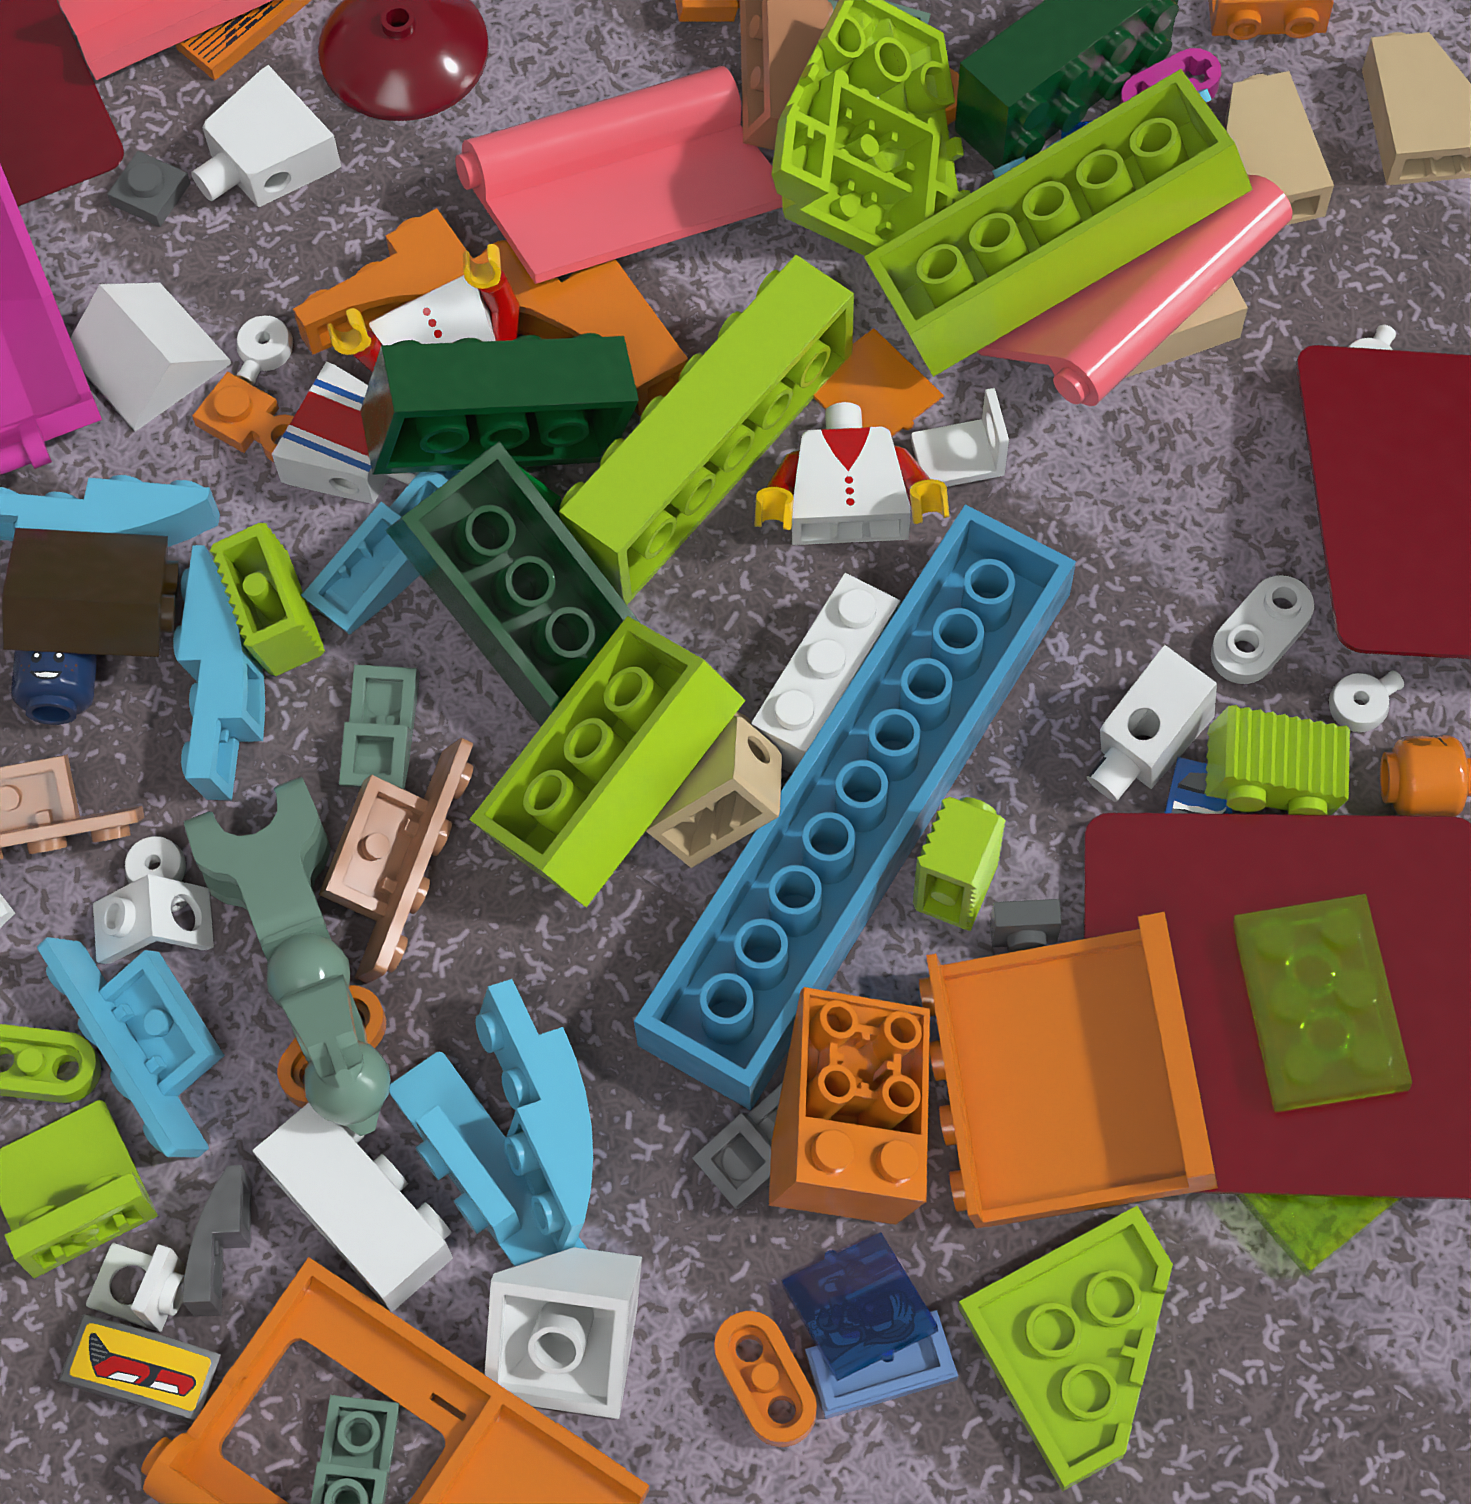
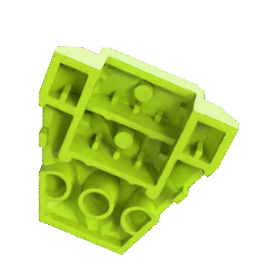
(868, 130)

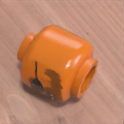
(1426, 776)

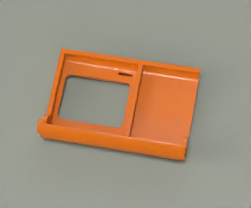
(493, 1439)

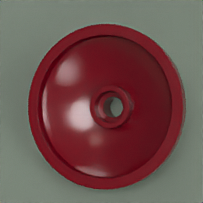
(406, 68)

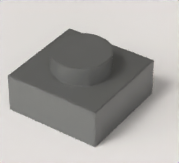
(149, 188)
(1025, 924)

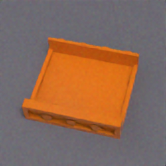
(1067, 1077)

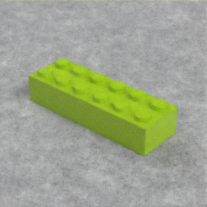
(1059, 221)
(711, 425)

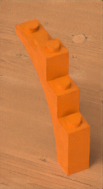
(430, 255)

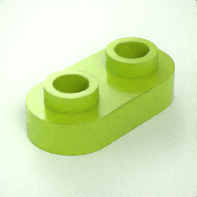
(36, 1062)

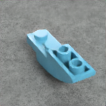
(115, 506)
(230, 682)
(552, 1119)

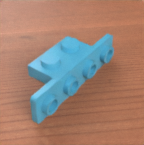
(145, 1035)
(470, 1148)

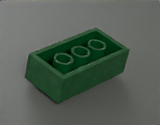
(1053, 69)
(534, 395)
(512, 578)

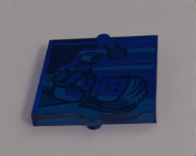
(859, 1306)

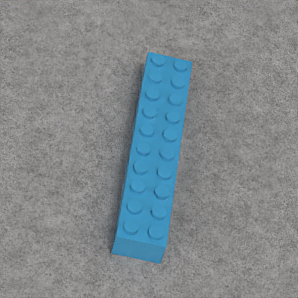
(855, 806)

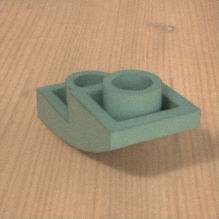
(356, 1451)

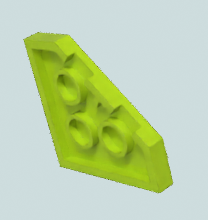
(1076, 1341)

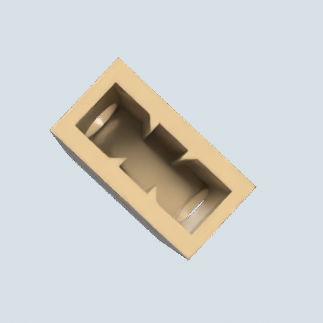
(723, 796)

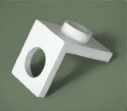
(967, 449)
(143, 915)
(158, 1294)

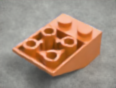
(853, 1109)

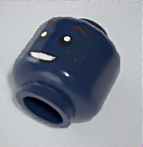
(53, 685)

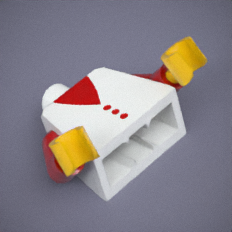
(469, 307)
(849, 485)

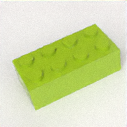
(608, 759)

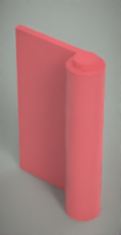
(620, 174)
(1127, 314)

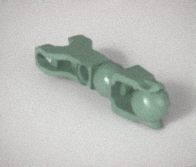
(306, 970)

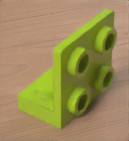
(70, 1189)

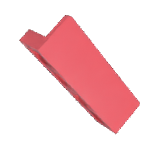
(130, 30)

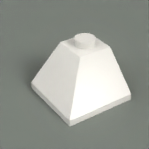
(565, 1330)

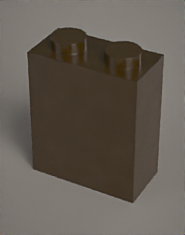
(88, 593)

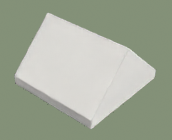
(143, 350)

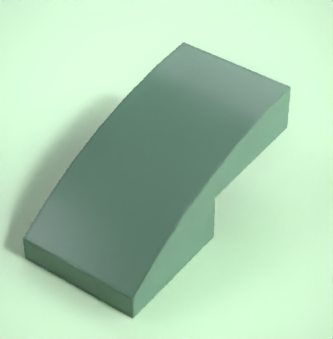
(379, 725)

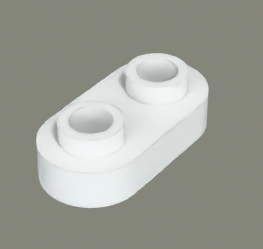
(1265, 627)

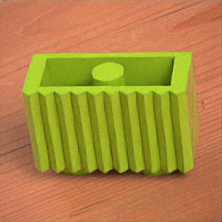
(267, 599)
(1277, 762)
(958, 861)

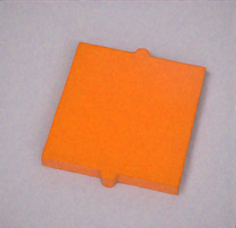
(881, 384)

